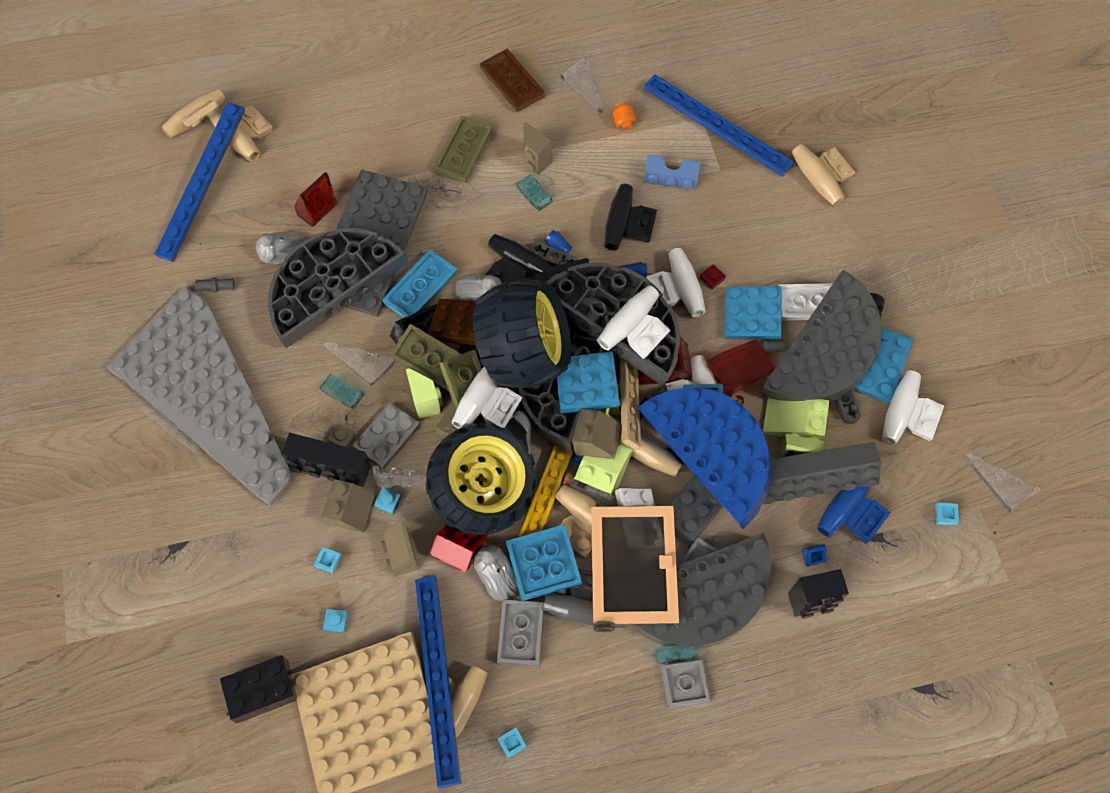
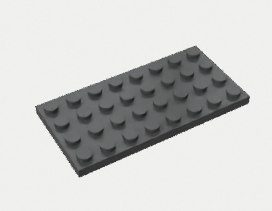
(385, 208)

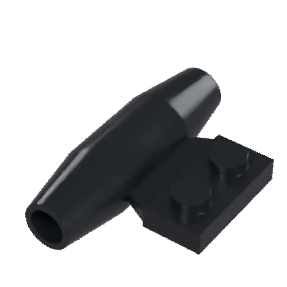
(624, 218)
(516, 260)

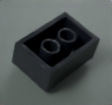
(818, 593)
(258, 689)

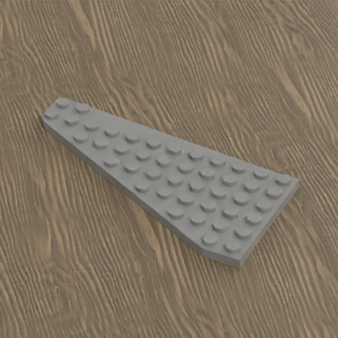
(196, 383)

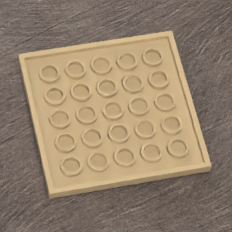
(366, 716)

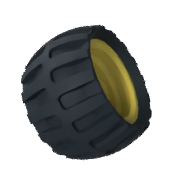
(522, 333)
(499, 451)

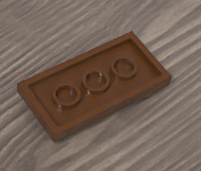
(512, 80)

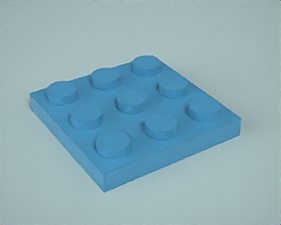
(753, 312)
(588, 383)
(543, 562)

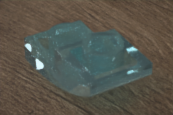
(534, 193)
(341, 391)
(667, 654)

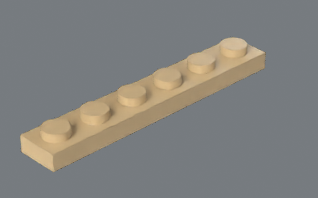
(629, 402)

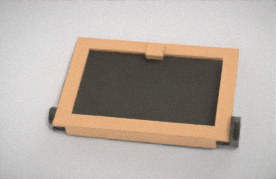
(633, 566)

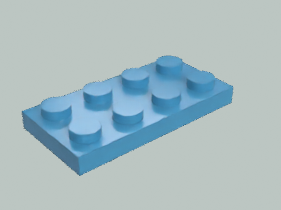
(420, 285)
(887, 367)

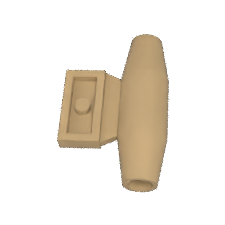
(193, 113)
(251, 126)
(824, 171)
(654, 452)
(580, 522)
(466, 696)

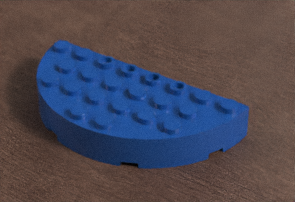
(717, 444)

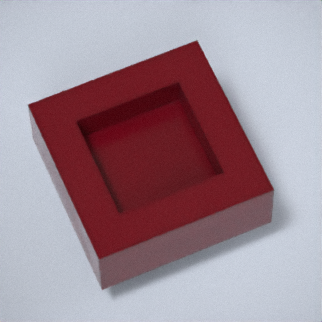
(712, 276)

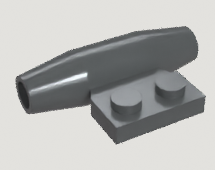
(578, 605)

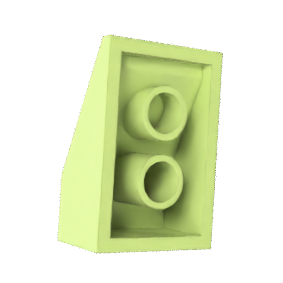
(798, 417)
(605, 472)

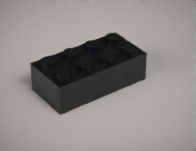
(326, 459)

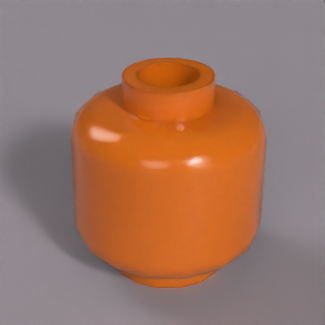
(624, 115)

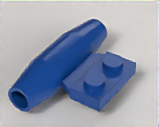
(860, 514)

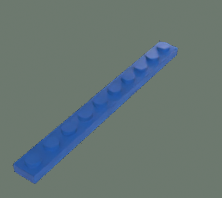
(719, 125)
(200, 182)
(437, 683)

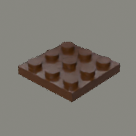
(453, 322)

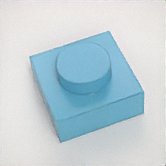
(387, 501)
(947, 514)
(328, 560)
(335, 621)
(512, 743)

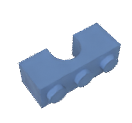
(658, 173)

